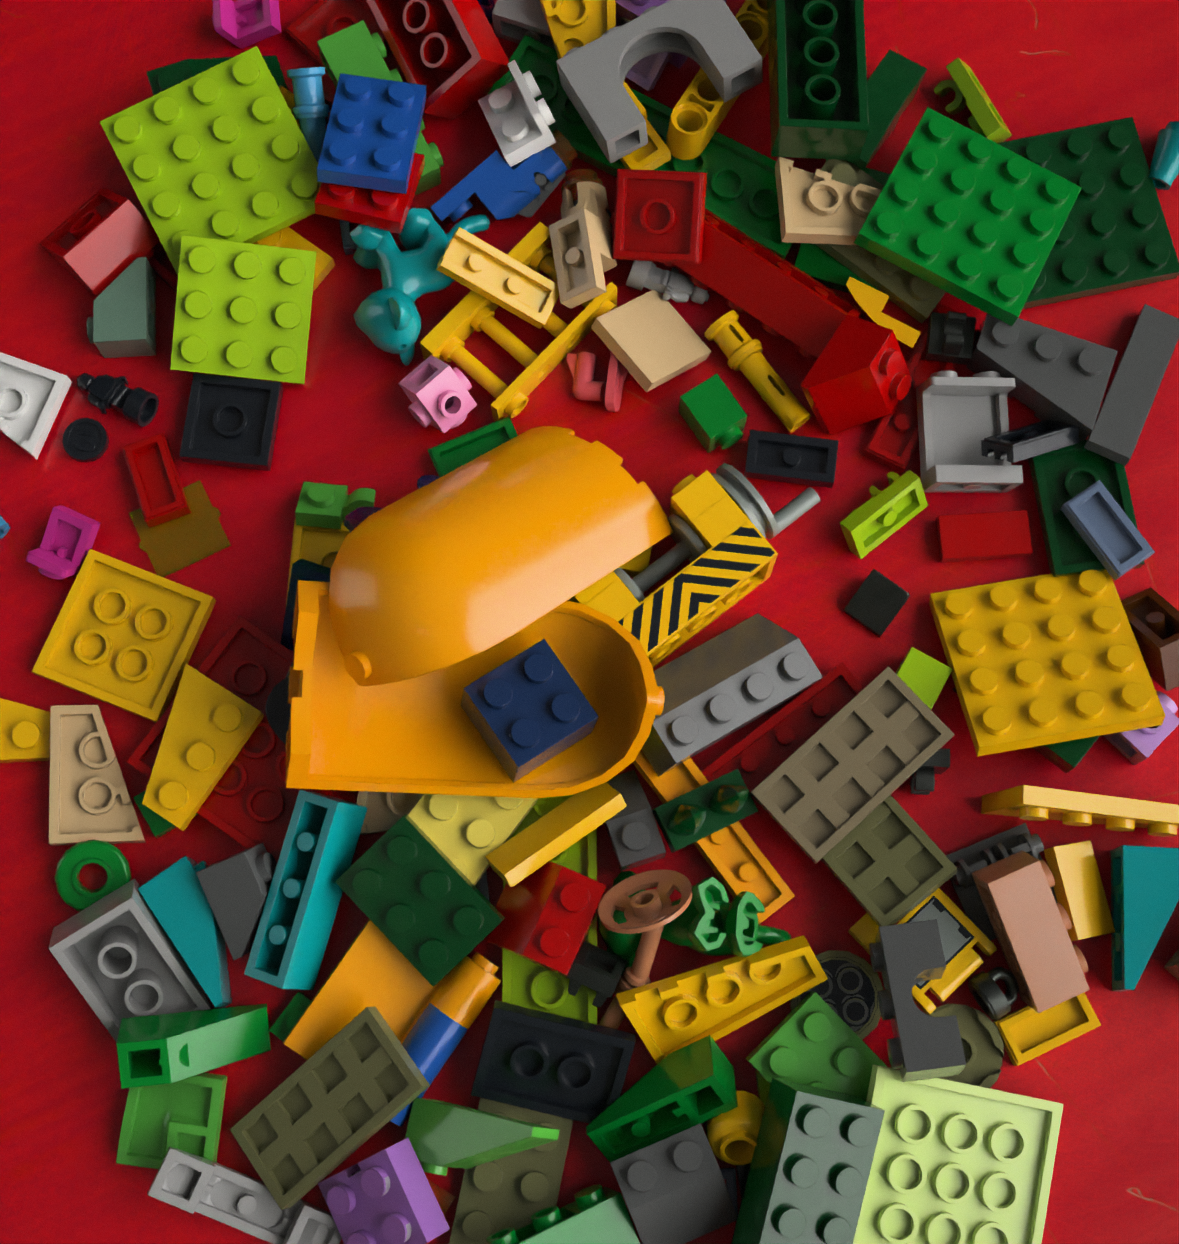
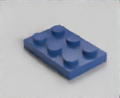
(372, 133)

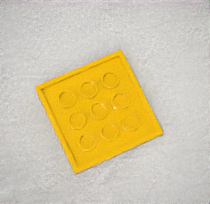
(1044, 661)

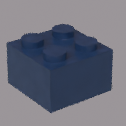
(528, 710)

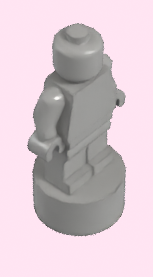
(670, 283)

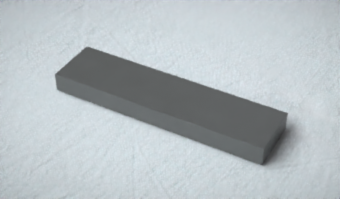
(1134, 385)

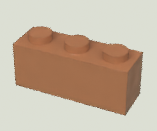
(1032, 930)

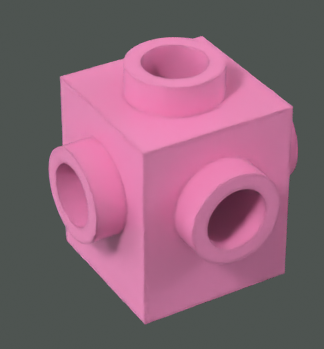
(438, 394)

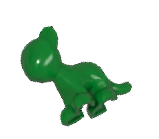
(706, 925)

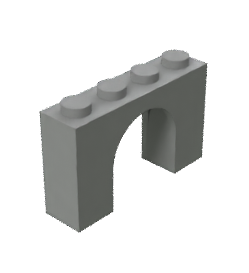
(693, 28)

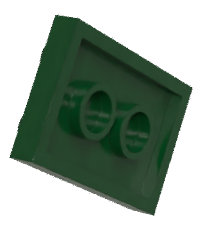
(1057, 479)
(419, 900)

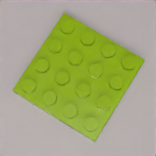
(217, 156)

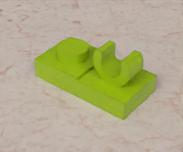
(969, 92)
(884, 513)

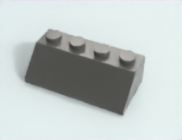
(725, 688)

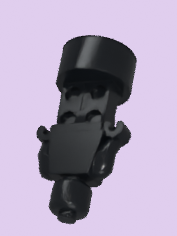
(110, 392)

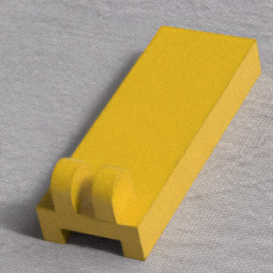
(498, 278)

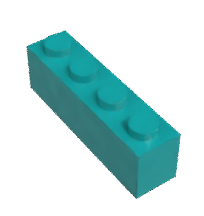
(304, 891)

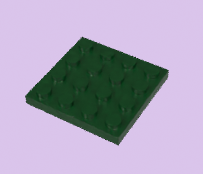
(1116, 225)

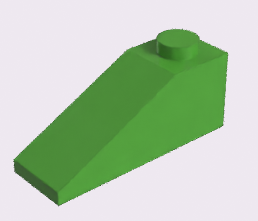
(467, 1137)

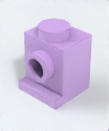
(1140, 743)

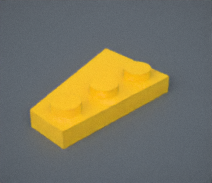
(197, 746)

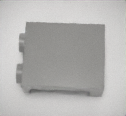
(952, 421)

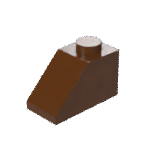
(1157, 635)

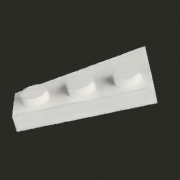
(29, 401)

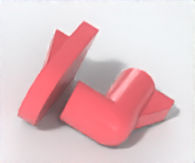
(584, 388)

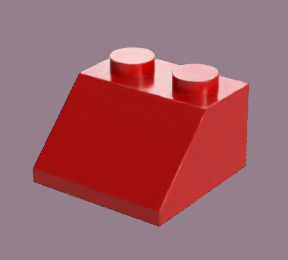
(101, 240)
(856, 376)
(548, 916)

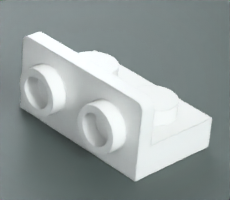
(517, 118)

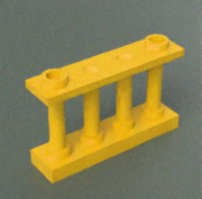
(477, 314)

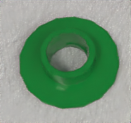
(83, 853)

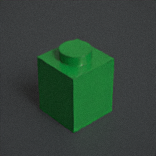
(713, 414)

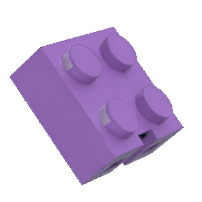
(385, 1200)

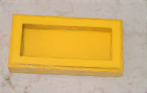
(1080, 889)
(1033, 1033)

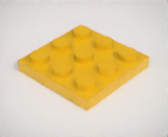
(124, 636)

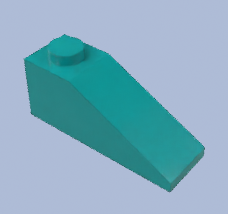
(1141, 905)
(191, 925)

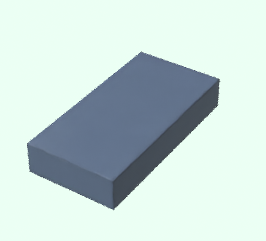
(1107, 530)

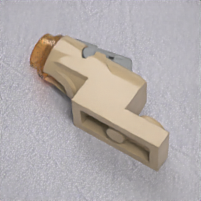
(582, 238)

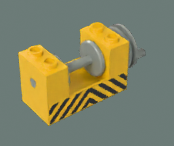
(723, 533)

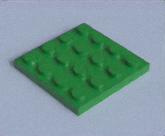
(968, 216)

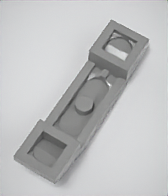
(238, 1201)

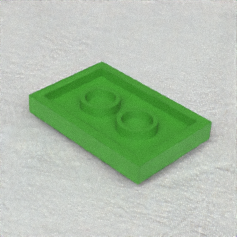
(816, 1050)

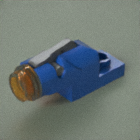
(510, 189)

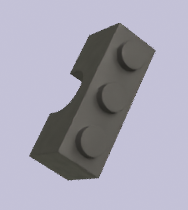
(921, 1043)

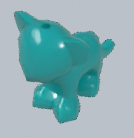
(390, 313)

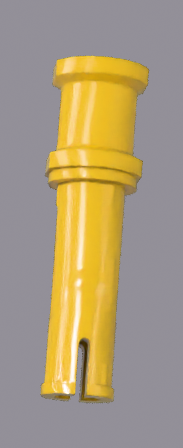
(747, 356)

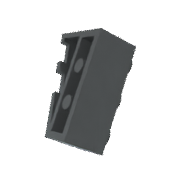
(1052, 371)

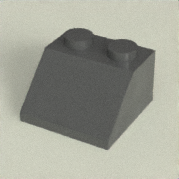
(675, 1189)

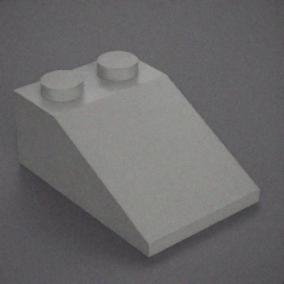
(125, 960)

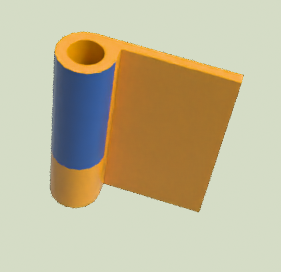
(423, 1017)

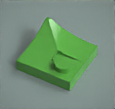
(175, 1116)

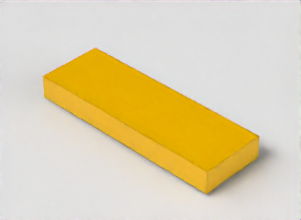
(555, 832)

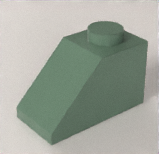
(126, 314)

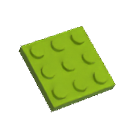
(242, 309)

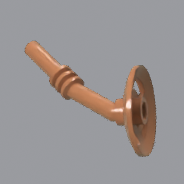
(644, 914)

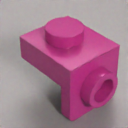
(246, 20)
(64, 543)

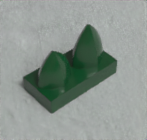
(704, 810)

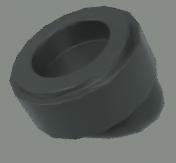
(990, 996)

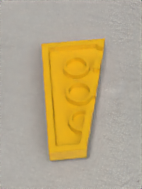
(1083, 809)
(719, 996)

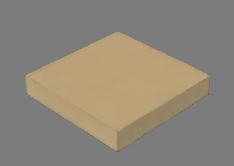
(651, 339)

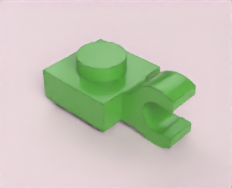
(328, 504)

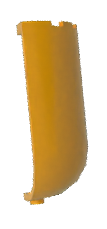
(485, 553)
(420, 738)

